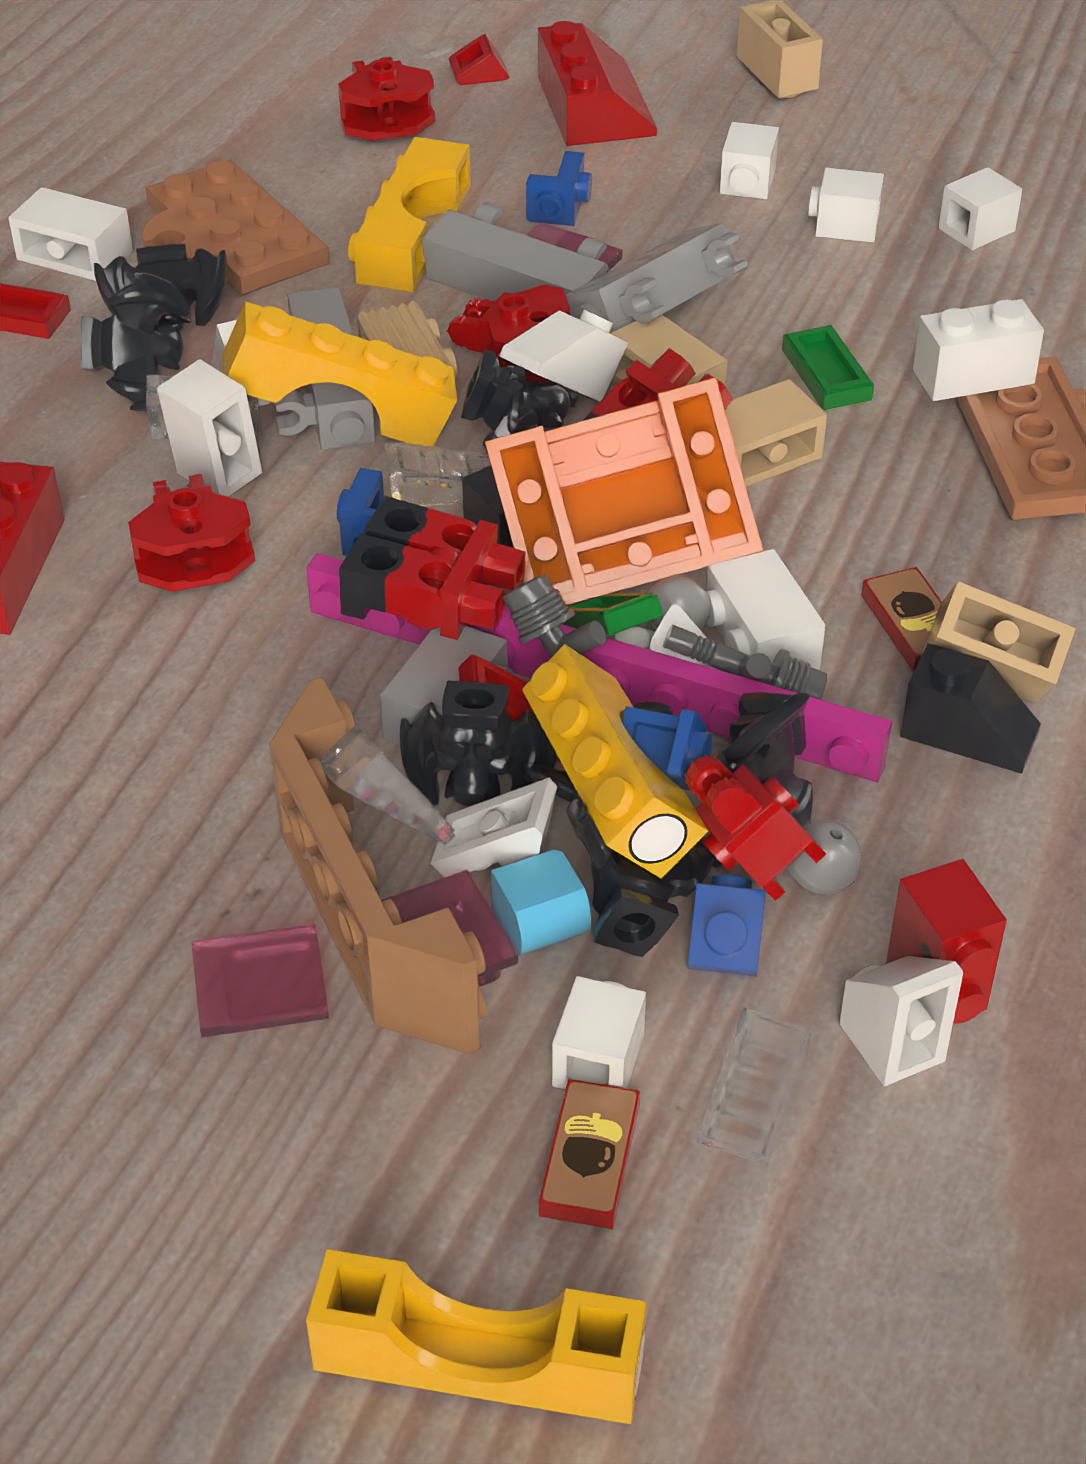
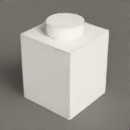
(749, 160)
(847, 204)
(980, 208)
(598, 1034)

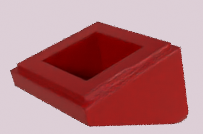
(478, 63)

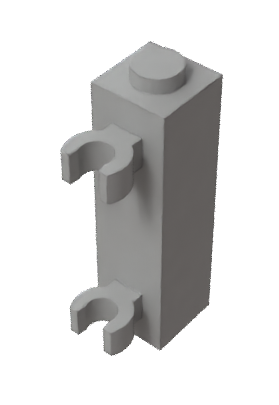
(494, 260)
(660, 278)
(337, 411)

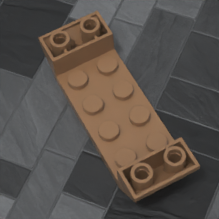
(410, 973)

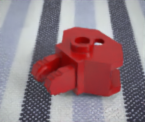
(385, 100)
(498, 322)
(190, 537)
(749, 822)

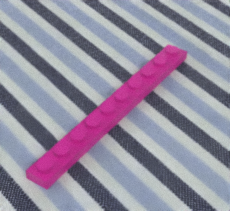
(834, 734)

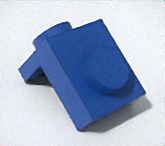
(560, 196)
(358, 505)
(669, 739)
(727, 926)

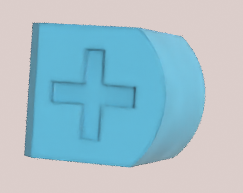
(539, 901)

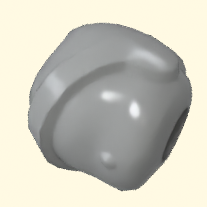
(685, 594)
(839, 865)

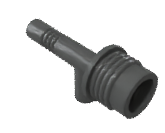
(539, 612)
(784, 672)

